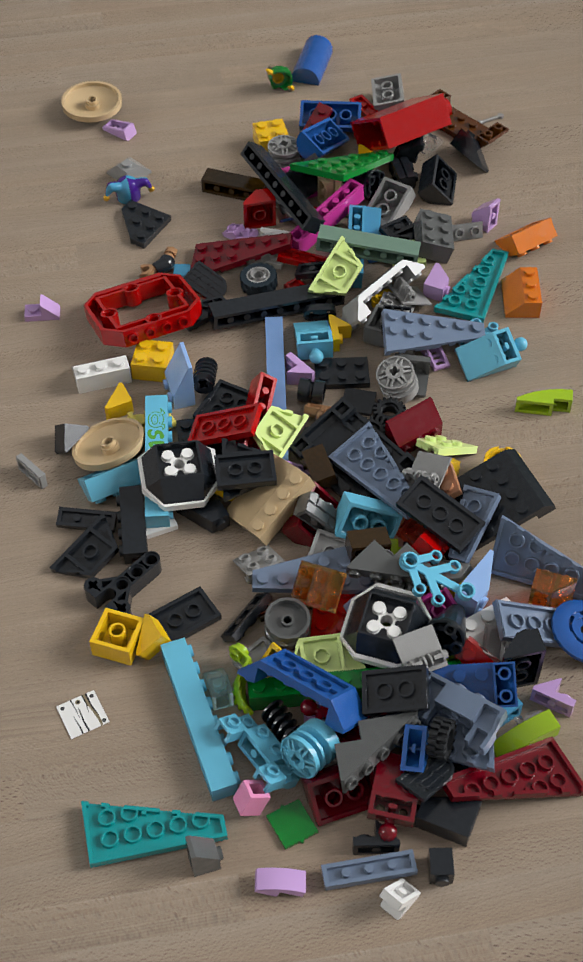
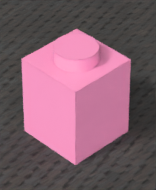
(251, 798)

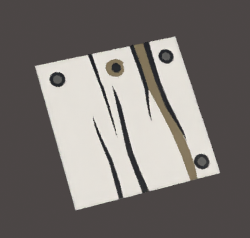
(82, 714)

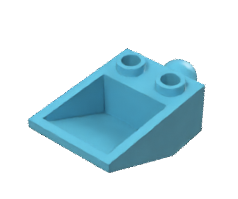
(313, 340)
(490, 354)

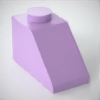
(487, 214)
(436, 284)

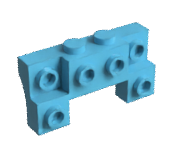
(261, 749)

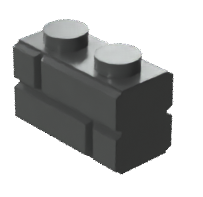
(316, 512)

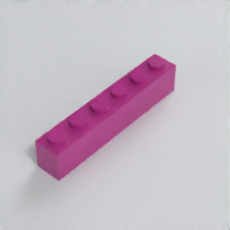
(332, 211)

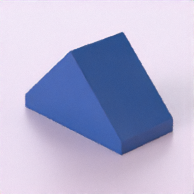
(414, 748)

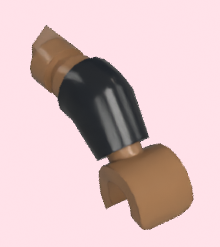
(162, 265)

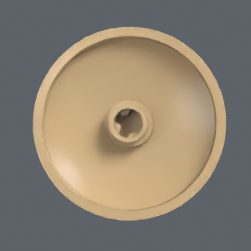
(91, 101)
(109, 444)

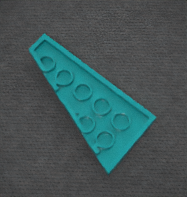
(475, 291)
(137, 831)

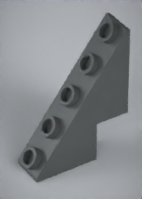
(380, 565)
(377, 740)

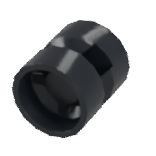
(311, 390)

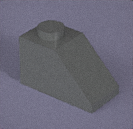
(203, 855)

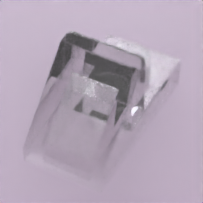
(432, 143)

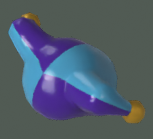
(127, 188)

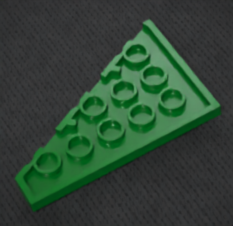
(343, 167)

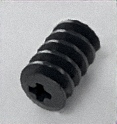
(205, 375)
(278, 720)

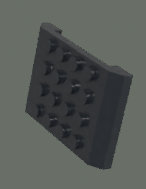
(333, 430)
(519, 491)

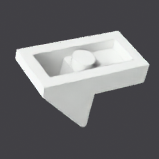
(398, 898)

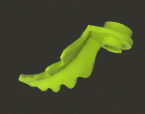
(240, 654)

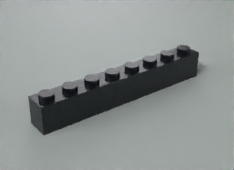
(282, 187)
(266, 304)

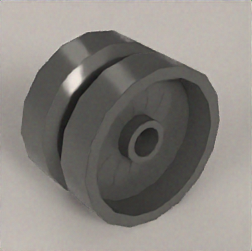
(286, 622)

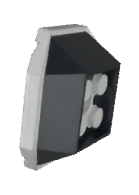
(178, 474)
(363, 628)

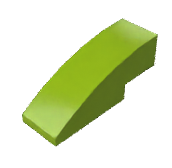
(545, 402)
(528, 732)

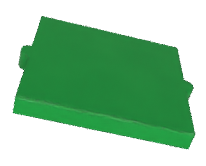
(292, 824)

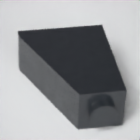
(210, 517)
(448, 819)

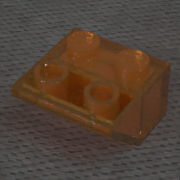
(318, 586)
(551, 589)

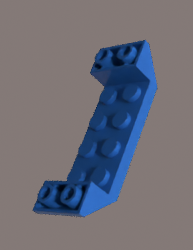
(492, 680)
(312, 682)

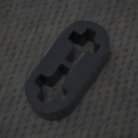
(319, 311)

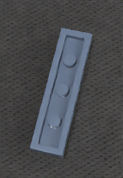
(369, 869)

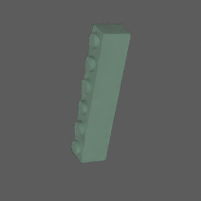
(369, 245)

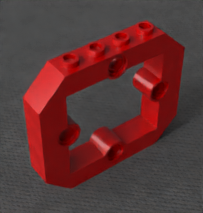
(104, 318)

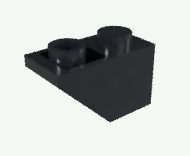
(410, 149)

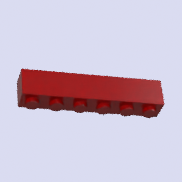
(262, 392)

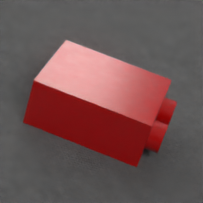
(402, 122)

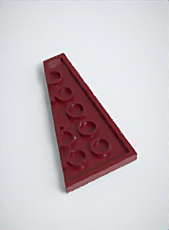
(235, 252)
(527, 772)

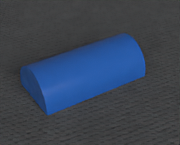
(312, 60)
(342, 113)
(321, 139)

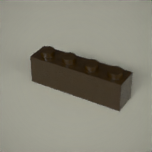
(230, 184)

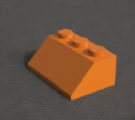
(528, 237)
(522, 293)

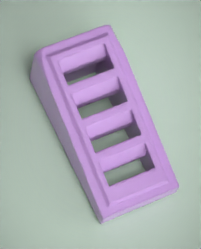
(121, 129)
(440, 353)

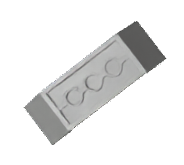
(356, 311)

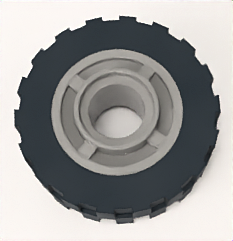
(258, 278)

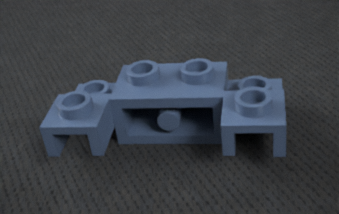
(467, 709)

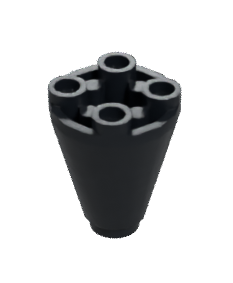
(370, 181)
(450, 628)

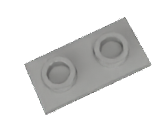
(467, 231)

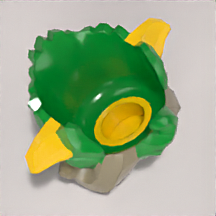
(280, 77)

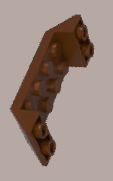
(460, 120)

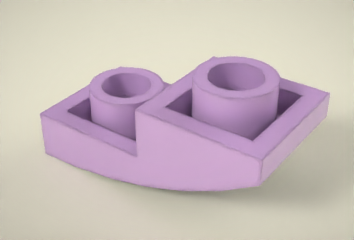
(238, 231)
(280, 880)

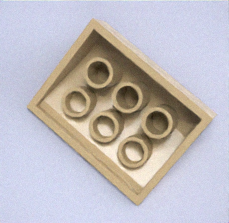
(269, 507)

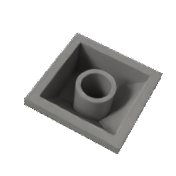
(129, 167)

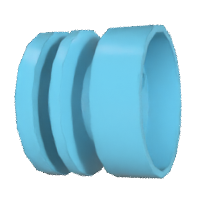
(309, 748)

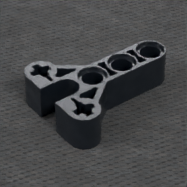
(101, 590)

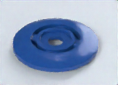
(566, 628)

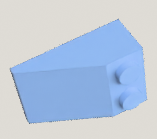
(180, 379)
(480, 579)

